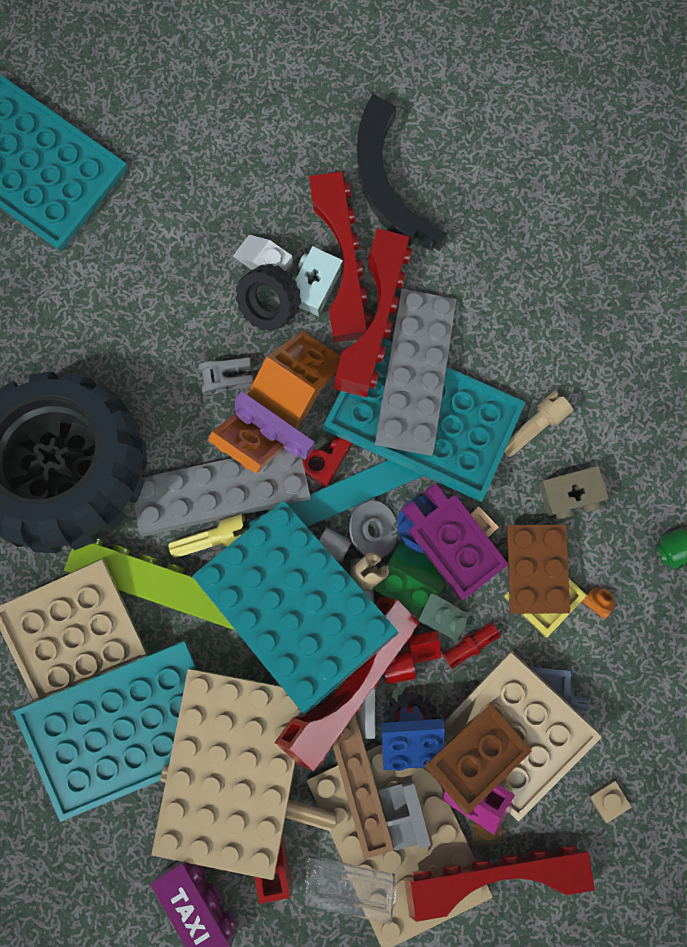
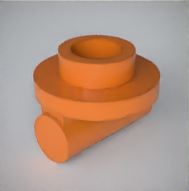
(600, 601)

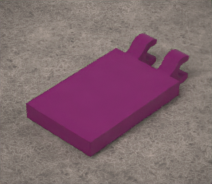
(454, 543)

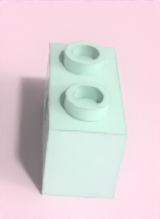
(327, 270)

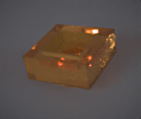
(483, 837)

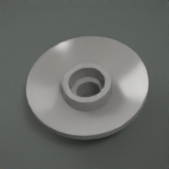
(379, 520)

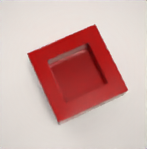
(425, 647)

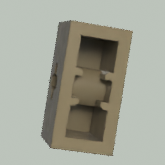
(587, 482)

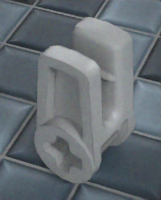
(220, 369)

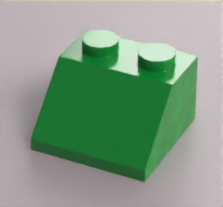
(410, 580)

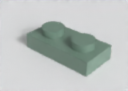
(444, 617)

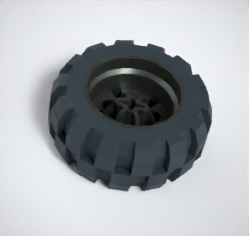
(76, 503)

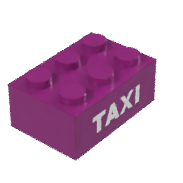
(194, 906)

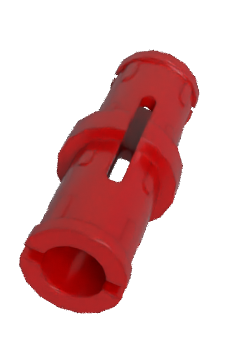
(471, 645)

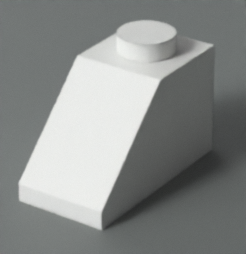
(261, 251)

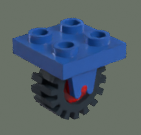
(410, 733)

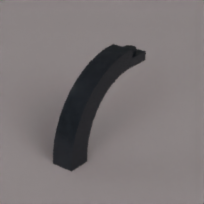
(381, 198)

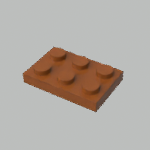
(537, 569)
(478, 758)

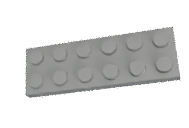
(416, 372)
(217, 492)

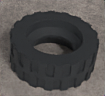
(282, 284)

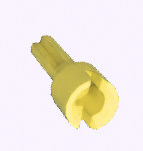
(226, 532)

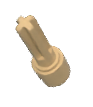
(550, 412)
(366, 573)

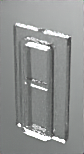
(350, 889)

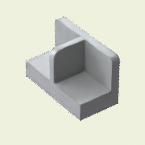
(404, 816)

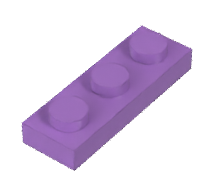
(273, 426)

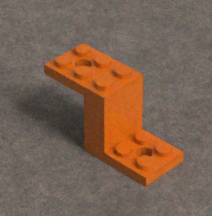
(288, 388)

